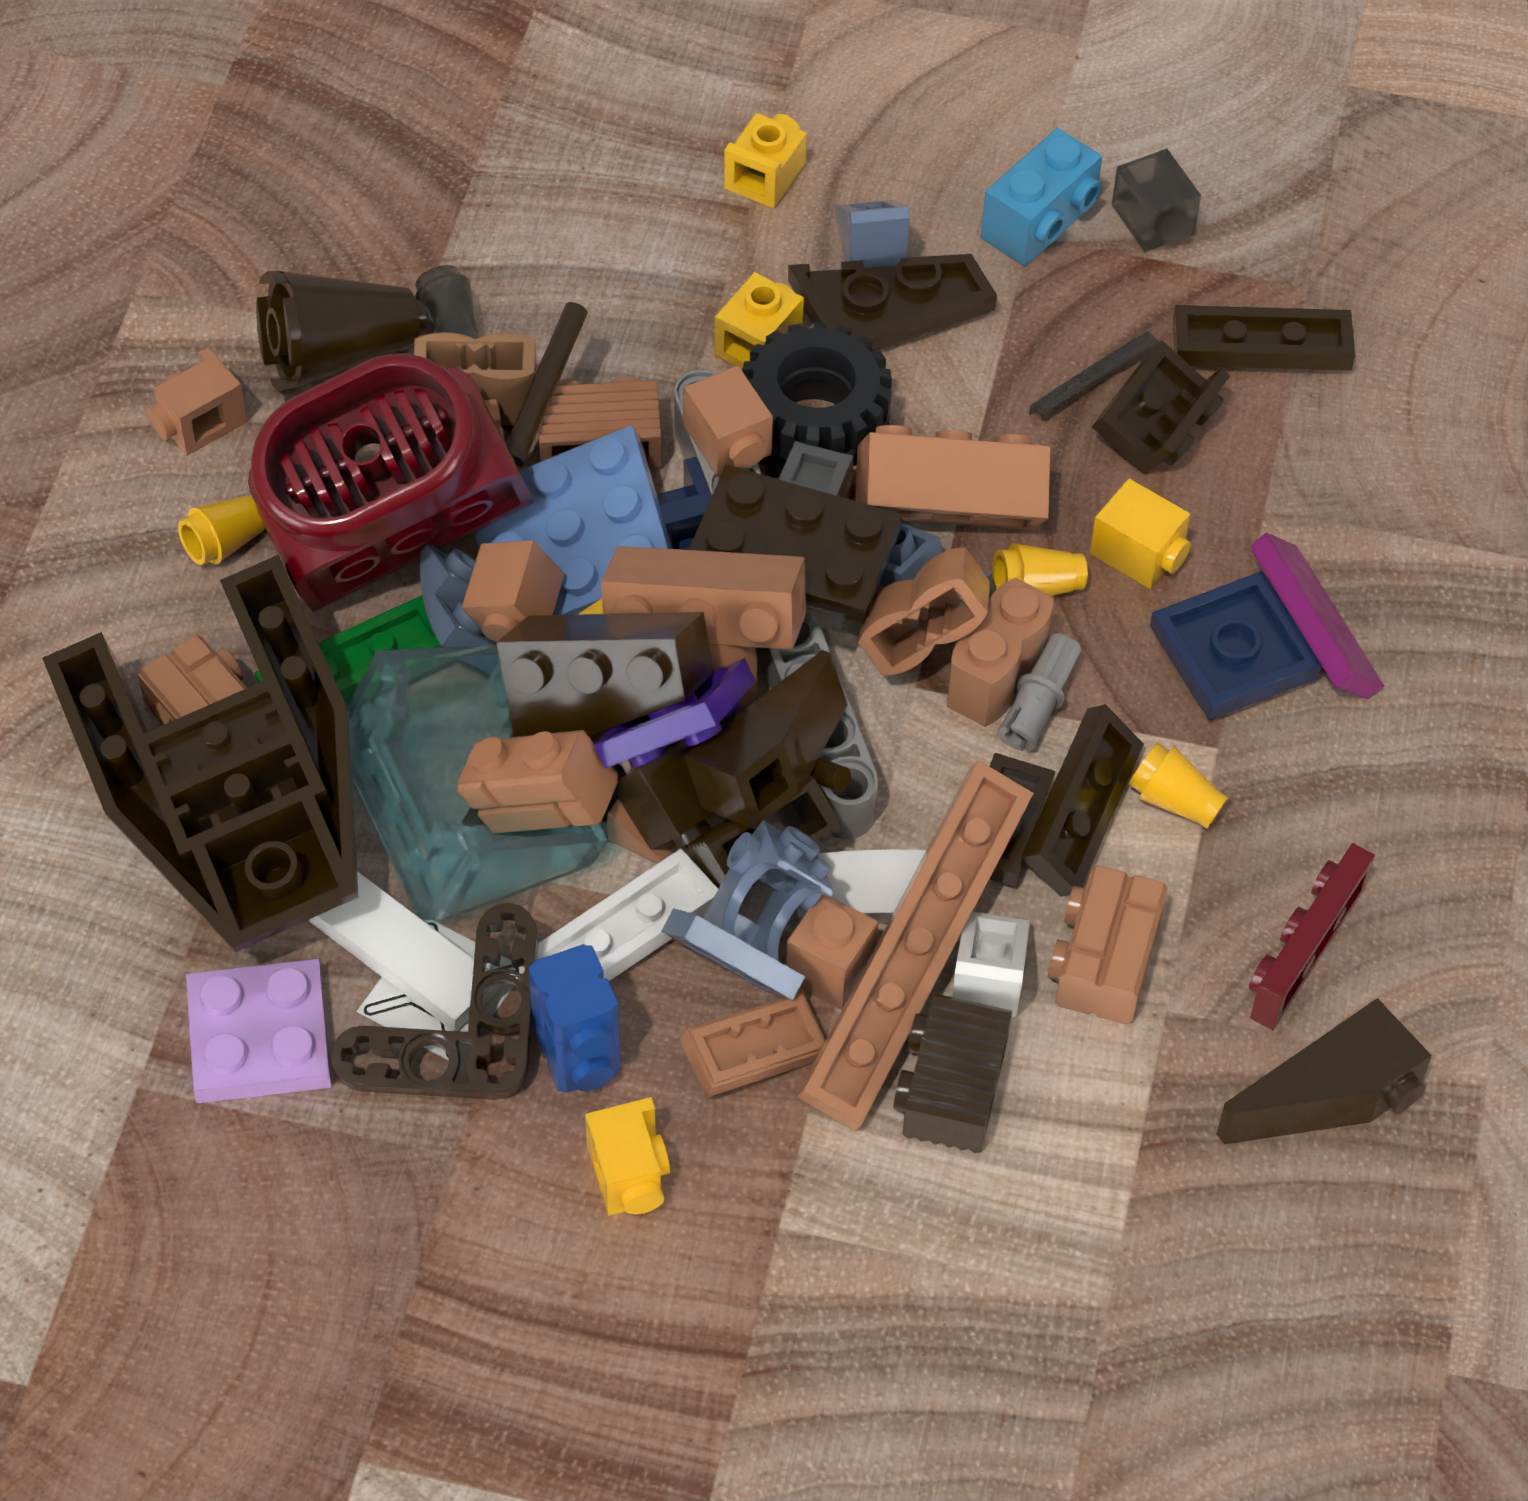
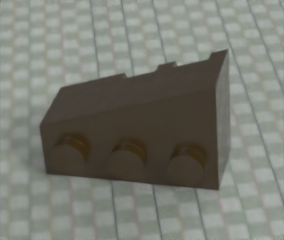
(600, 668)

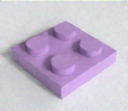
(257, 1031)

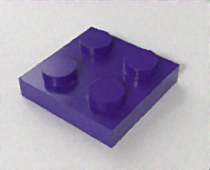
(689, 720)

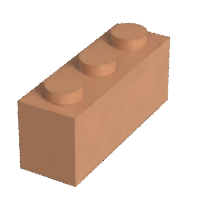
(955, 477)
(742, 595)

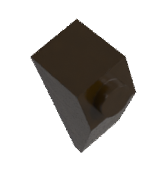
(1333, 1082)

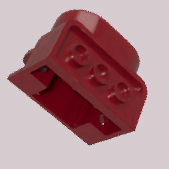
(431, 481)

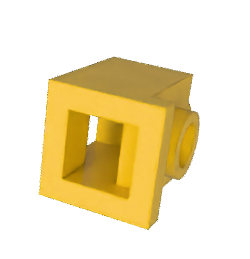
(771, 147)
(627, 1156)

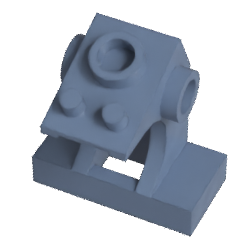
(750, 949)

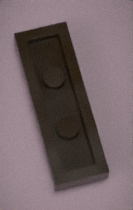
(1264, 337)
(1082, 800)

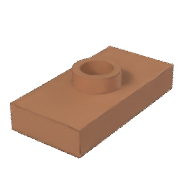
(753, 1044)

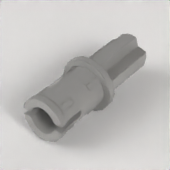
(1039, 693)

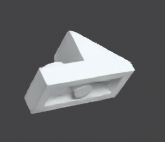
(991, 960)

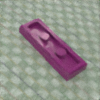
(1316, 616)

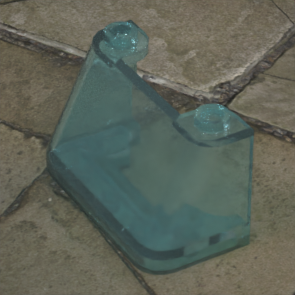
(408, 747)

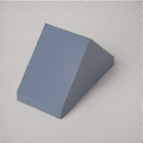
(874, 232)

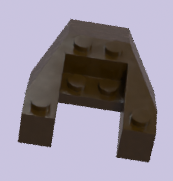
(241, 797)

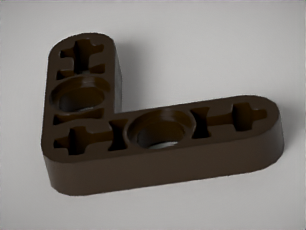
(463, 1048)

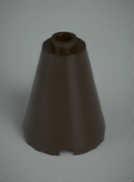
(330, 325)

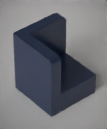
(685, 506)

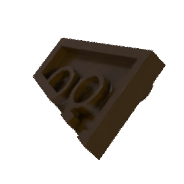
(895, 300)

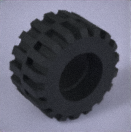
(821, 367)

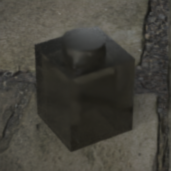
(1156, 200)

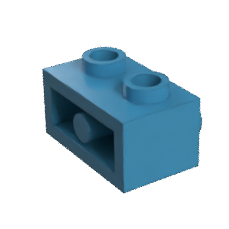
(1041, 196)

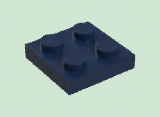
(1235, 645)

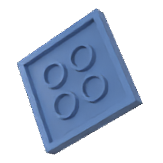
(584, 510)

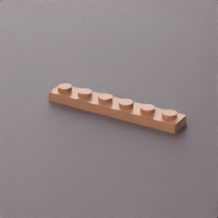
(915, 946)

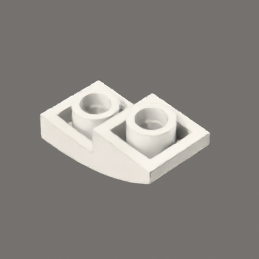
(871, 879)

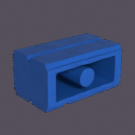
(575, 1019)

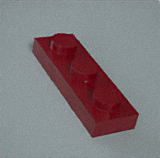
(1309, 935)

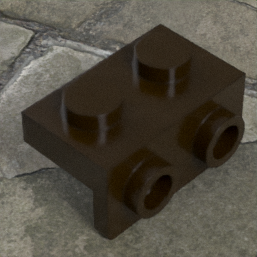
(1158, 408)

